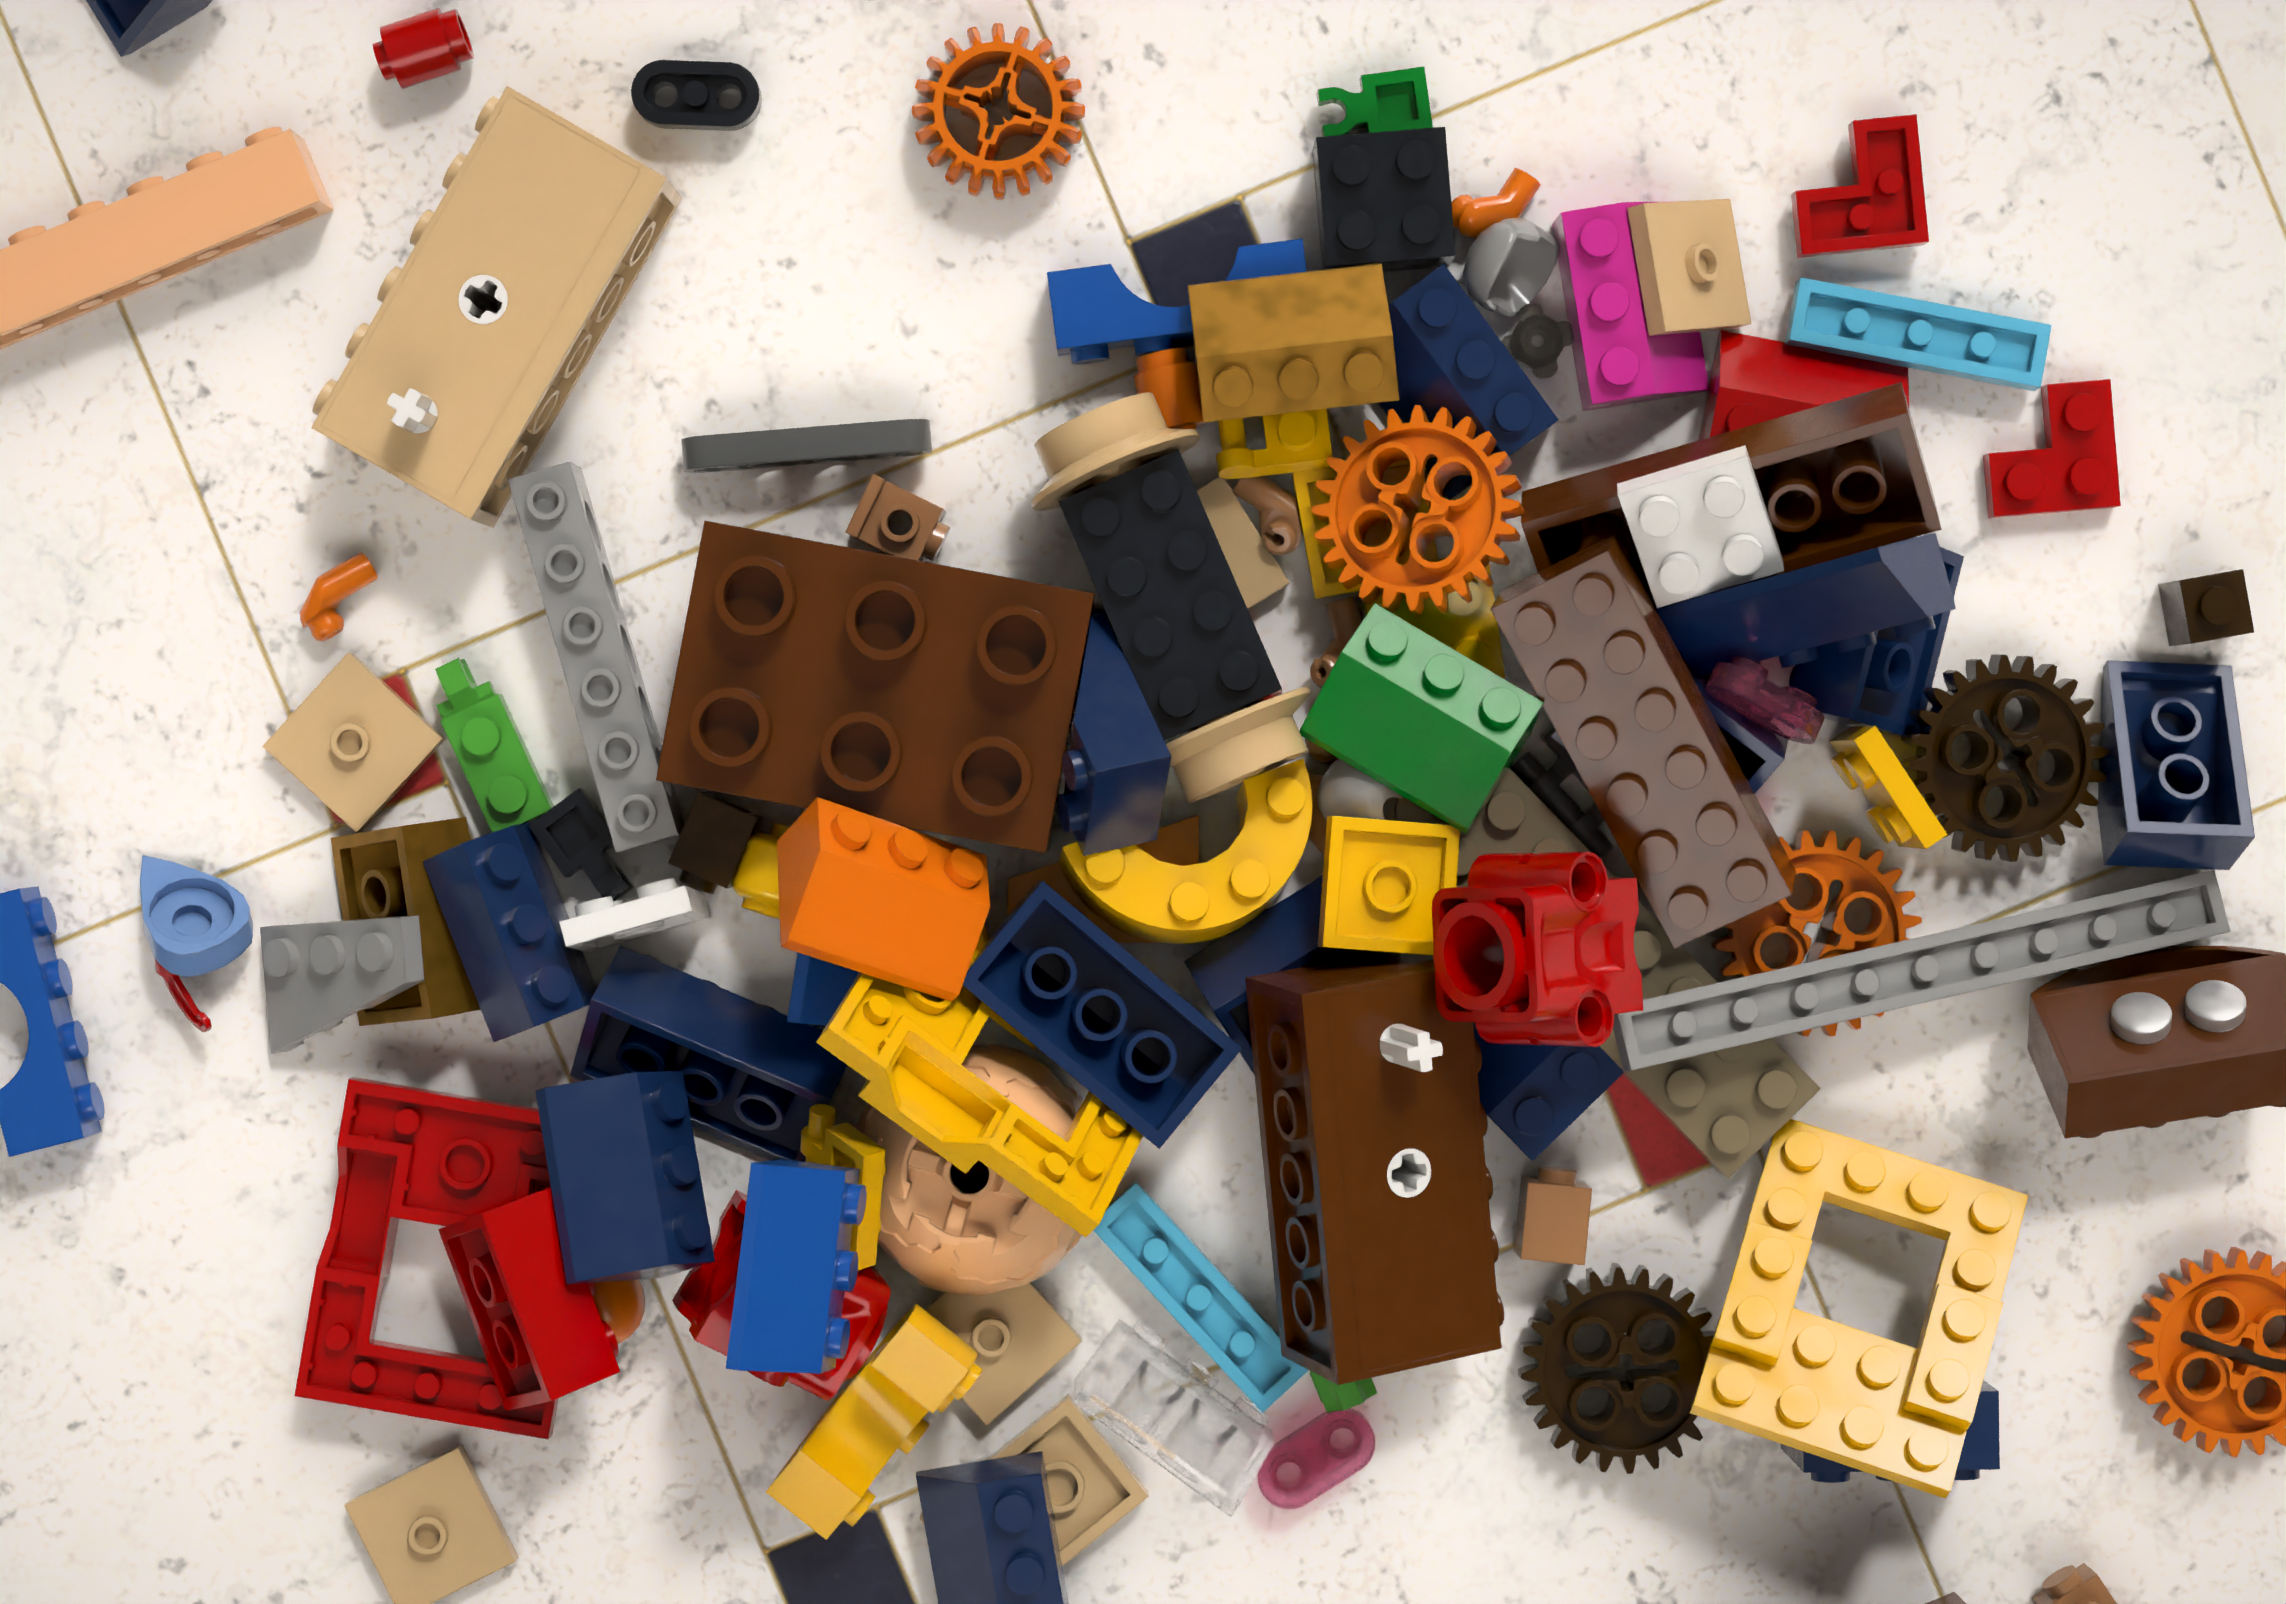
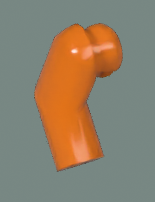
(1477, 214)
(328, 592)

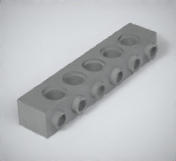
(596, 655)

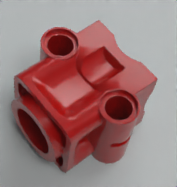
(1537, 949)
(708, 1302)

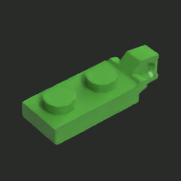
(490, 749)

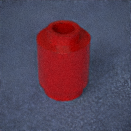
(423, 47)

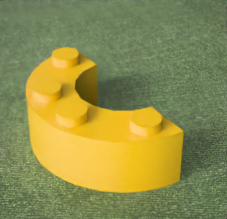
(1210, 897)
(878, 1411)

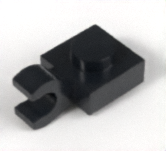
(578, 839)

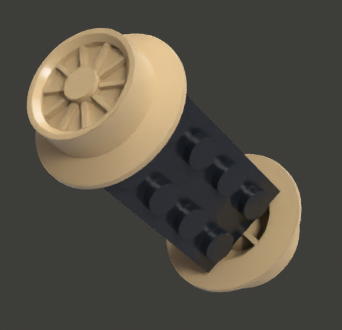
(1170, 593)

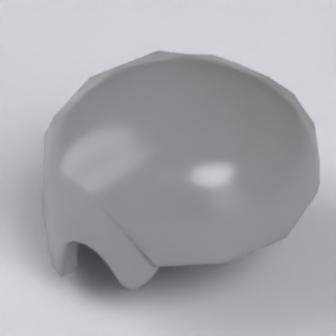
(1509, 265)
(1351, 793)

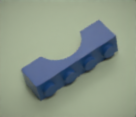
(1100, 313)
(51, 1092)

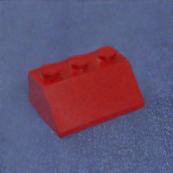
(1767, 379)
(530, 1323)

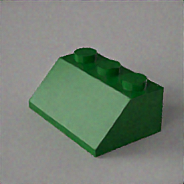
(1421, 718)

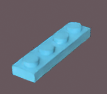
(1918, 334)
(1198, 1296)

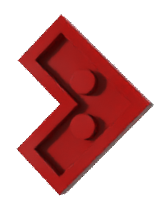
(1881, 207)
(2076, 466)

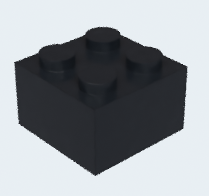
(1384, 199)

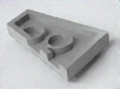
(333, 970)

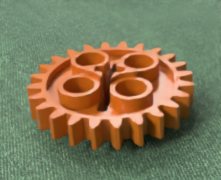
(1473, 521)
(1822, 866)
(2216, 1404)

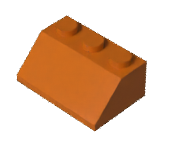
(881, 898)

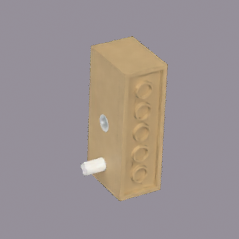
(553, 236)

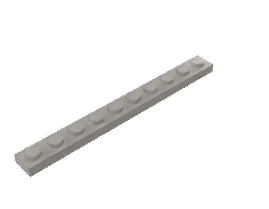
(1920, 970)

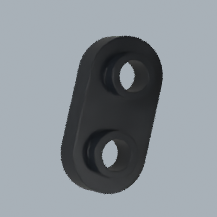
(698, 95)

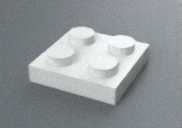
(1700, 526)
(610, 922)

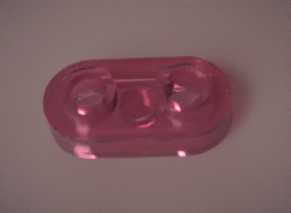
(1778, 709)
(1318, 1459)

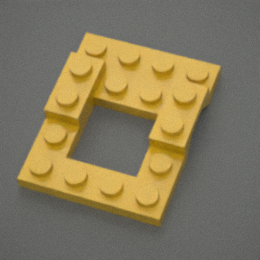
(913, 1060)
(1836, 1386)

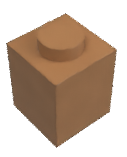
(1553, 1217)

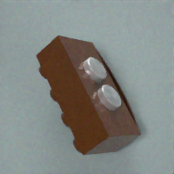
(2161, 1037)

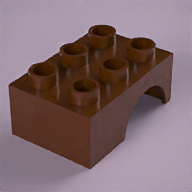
(876, 686)

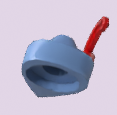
(191, 926)

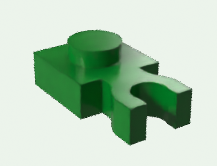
(1385, 103)

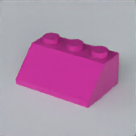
(1605, 306)

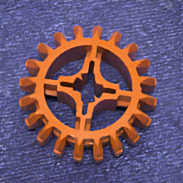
(972, 103)

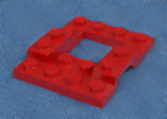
(424, 1162)

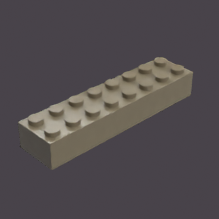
(1717, 1100)

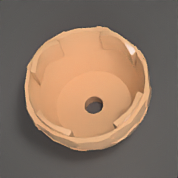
(984, 1237)

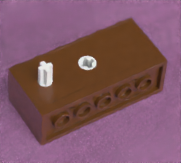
(1373, 1168)

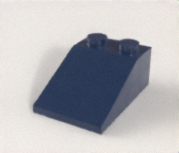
(1115, 754)
(2172, 767)
(1540, 1088)

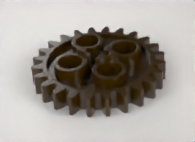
(2047, 724)
(1621, 1309)

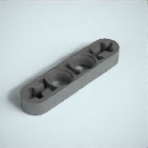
(806, 445)

